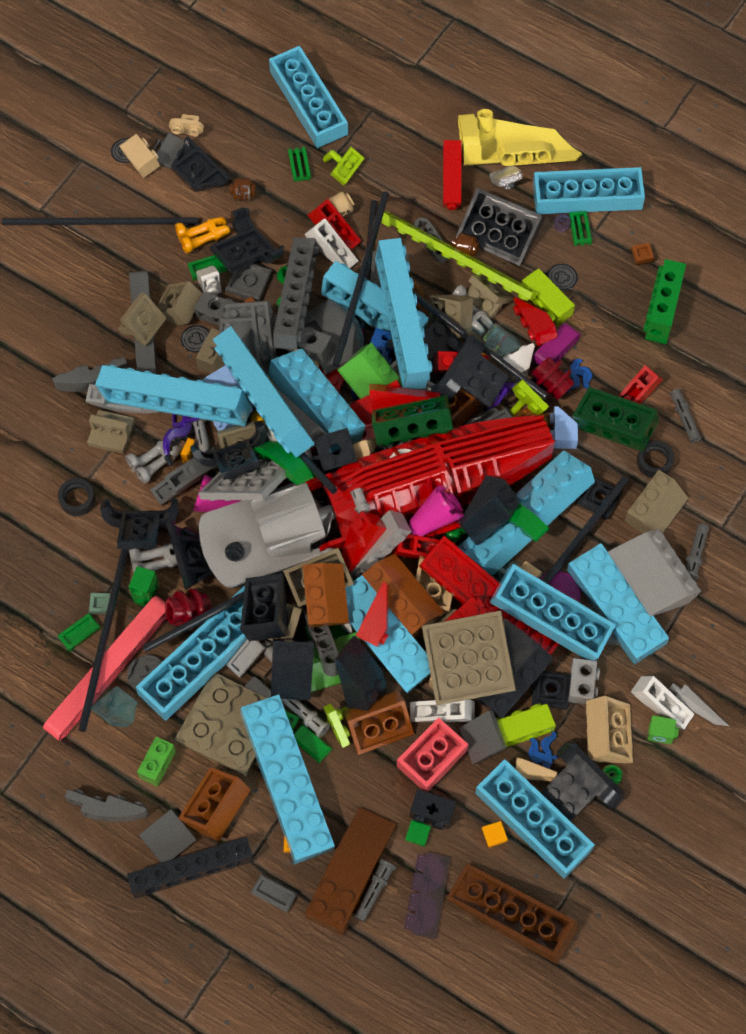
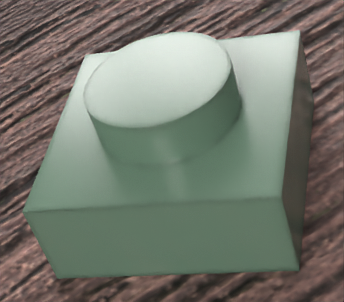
(98, 603)

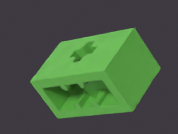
(156, 761)

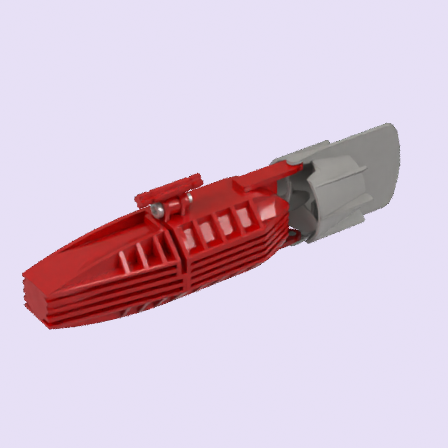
(294, 525)

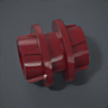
(553, 377)
(186, 606)

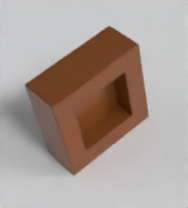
(642, 253)

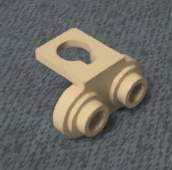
(186, 126)

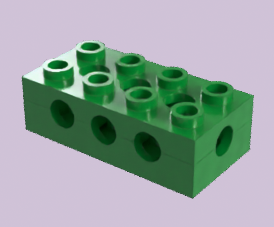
(664, 301)

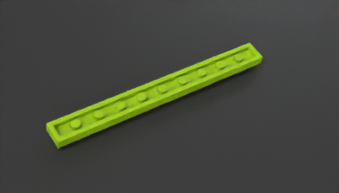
(462, 258)

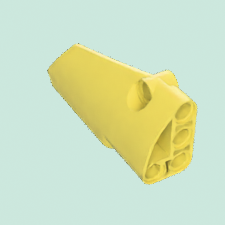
(509, 143)

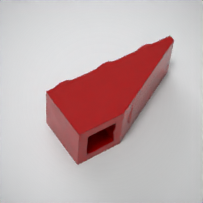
(538, 322)

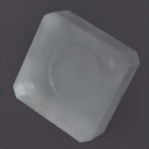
(506, 176)

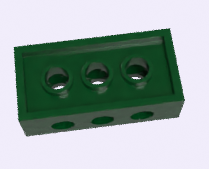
(412, 415)
(616, 419)

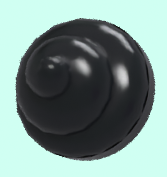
(234, 551)

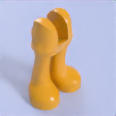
(216, 227)

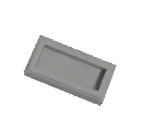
(245, 657)

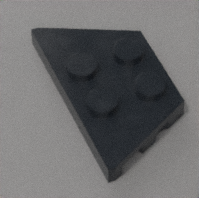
(197, 168)
(188, 554)

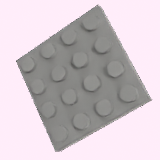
(246, 486)

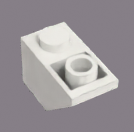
(209, 280)
(520, 360)

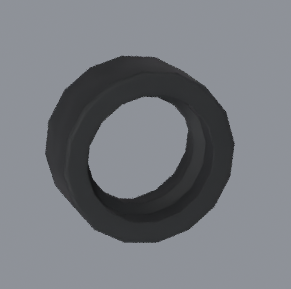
(655, 446)
(72, 484)

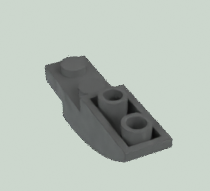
(80, 377)
(180, 479)
(113, 810)

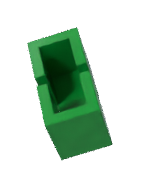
(143, 585)

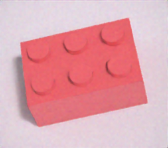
(432, 755)

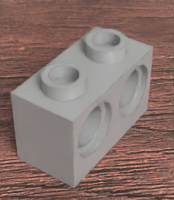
(579, 681)

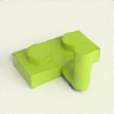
(346, 165)
(529, 397)
(334, 717)

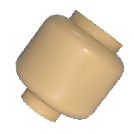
(342, 203)

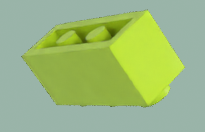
(549, 297)
(526, 724)

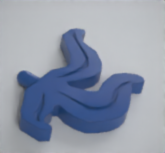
(583, 372)
(538, 757)

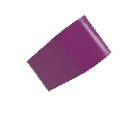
(559, 346)

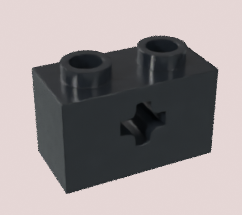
(425, 802)

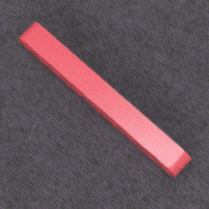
(114, 661)

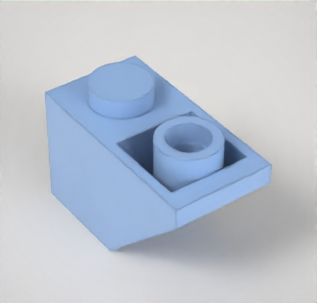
(564, 430)

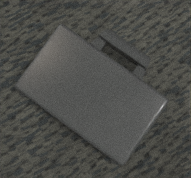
(168, 149)

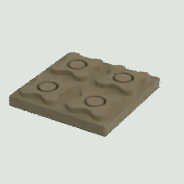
(469, 658)
(216, 725)

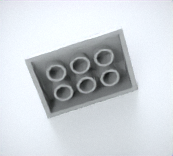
(655, 573)

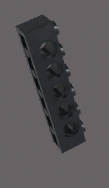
(190, 867)

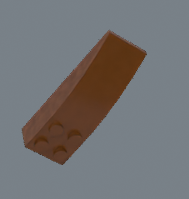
(349, 871)
(513, 913)

